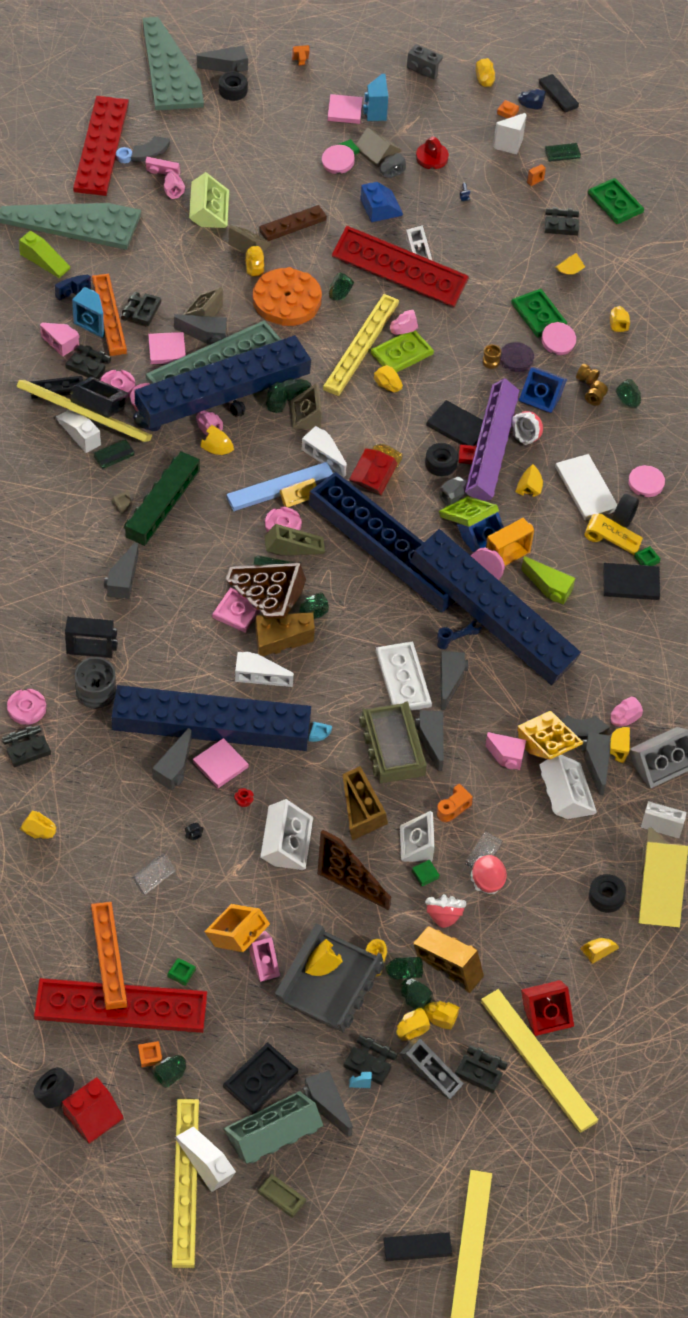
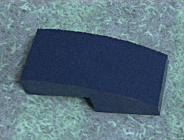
(72, 285)

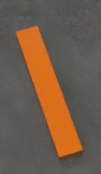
(112, 325)
(108, 955)

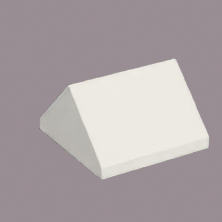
(510, 134)
(664, 819)
(417, 839)

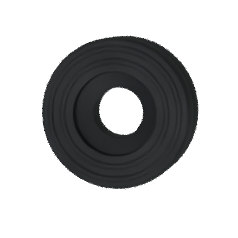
(233, 93)
(441, 468)
(625, 510)
(611, 883)
(53, 1087)

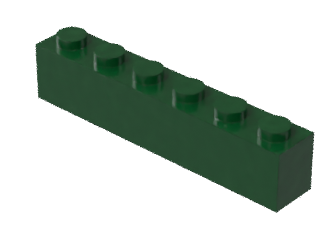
(162, 498)

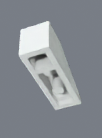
(418, 242)
(80, 429)
(322, 448)
(259, 670)
(206, 1158)

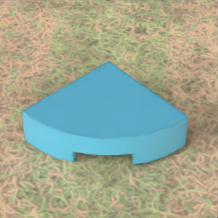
(319, 732)
(362, 1081)

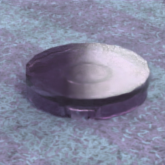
(517, 357)

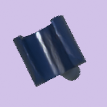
(464, 195)

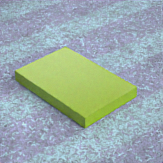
(402, 351)
(468, 511)

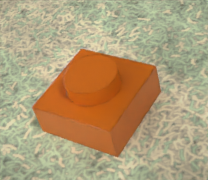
(507, 109)
(536, 175)
(149, 1054)

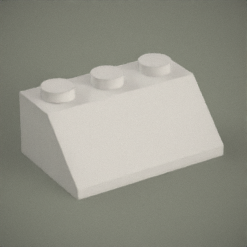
(567, 787)
(286, 836)

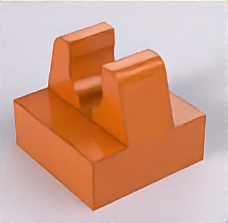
(300, 54)

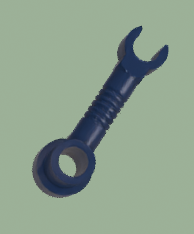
(446, 635)

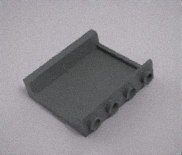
(335, 995)

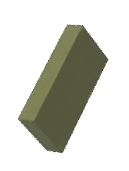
(282, 1195)

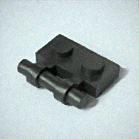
(560, 225)
(144, 312)
(85, 366)
(29, 750)
(361, 1061)
(481, 1074)

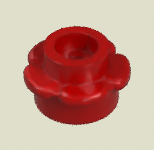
(244, 801)

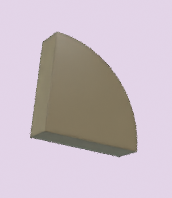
(122, 501)

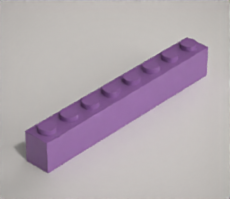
(492, 441)

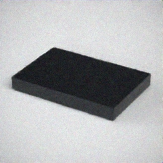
(456, 424)
(631, 581)
(260, 1078)

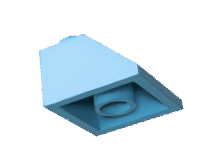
(376, 100)
(88, 311)

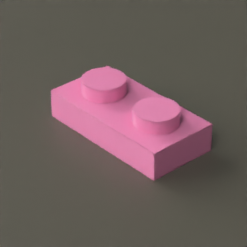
(161, 166)

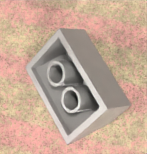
(661, 757)

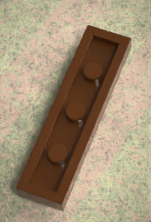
(292, 223)

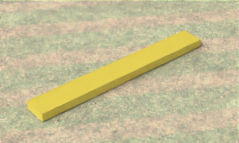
(361, 345)
(66, 403)
(539, 1061)
(185, 1190)
(471, 1245)

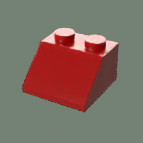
(374, 470)
(548, 1007)
(92, 1110)

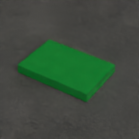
(616, 201)
(537, 311)

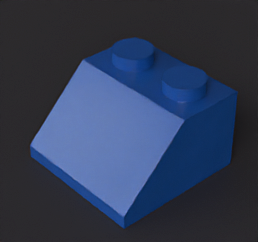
(379, 202)
(542, 389)
(477, 534)

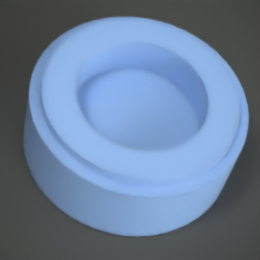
(123, 155)

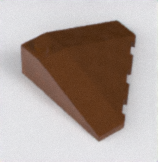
(269, 587)
(345, 869)

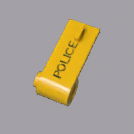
(603, 527)

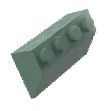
(274, 1127)

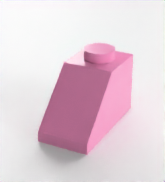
(60, 337)
(506, 750)
(264, 957)

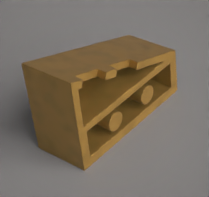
(284, 633)
(363, 805)
(451, 956)

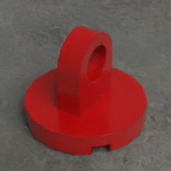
(432, 154)

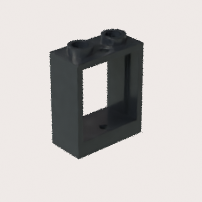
(99, 397)
(90, 628)

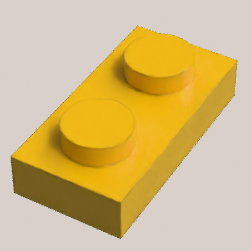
(297, 493)

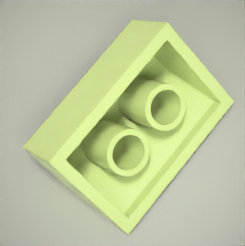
(209, 202)

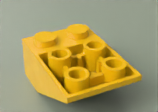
(547, 736)

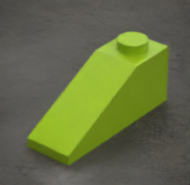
(42, 254)
(550, 581)

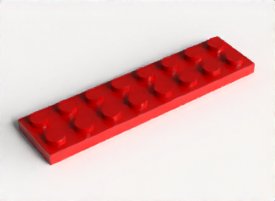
(101, 146)
(400, 266)
(145, 1007)

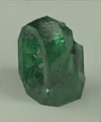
(340, 287)
(296, 387)
(629, 393)
(276, 397)
(315, 604)
(405, 968)
(416, 993)
(169, 1070)

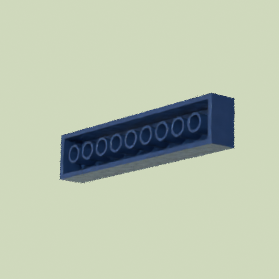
(221, 381)
(376, 534)
(495, 606)
(211, 717)

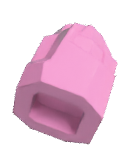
(173, 185)
(404, 323)
(207, 418)
(626, 712)

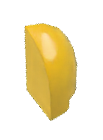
(570, 265)
(217, 442)
(530, 482)
(620, 744)
(598, 948)
(323, 960)

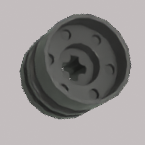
(95, 682)

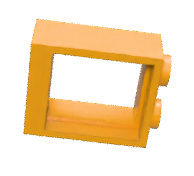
(512, 541)
(237, 939)

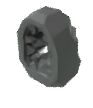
(393, 165)
(452, 490)

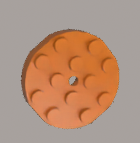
(287, 296)

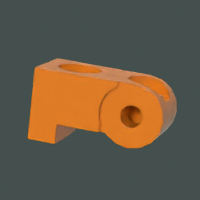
(454, 805)

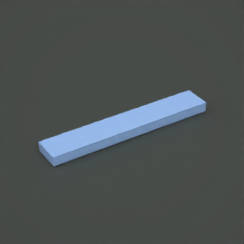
(270, 489)

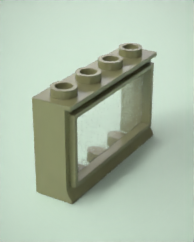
(393, 743)

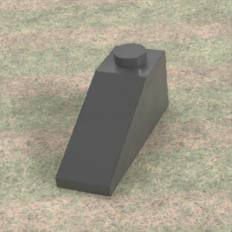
(224, 60)
(202, 327)
(122, 574)
(451, 674)
(431, 735)
(597, 758)
(171, 767)
(431, 1067)
(324, 1093)

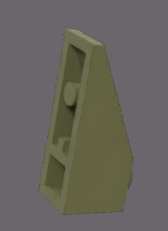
(290, 541)

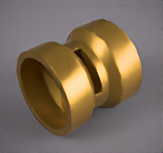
(491, 356)
(587, 374)
(596, 393)

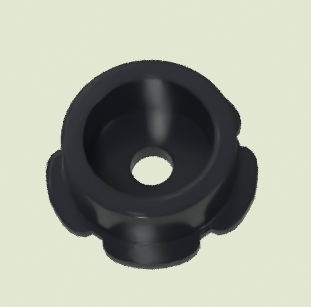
(237, 408)
(194, 831)

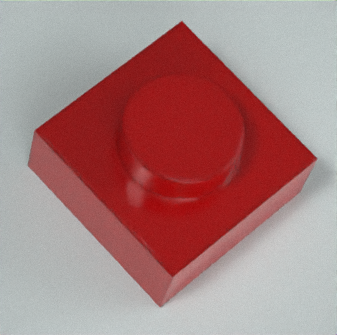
(466, 454)

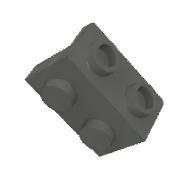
(424, 61)

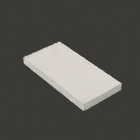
(586, 486)
(403, 675)

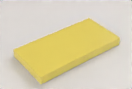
(663, 884)

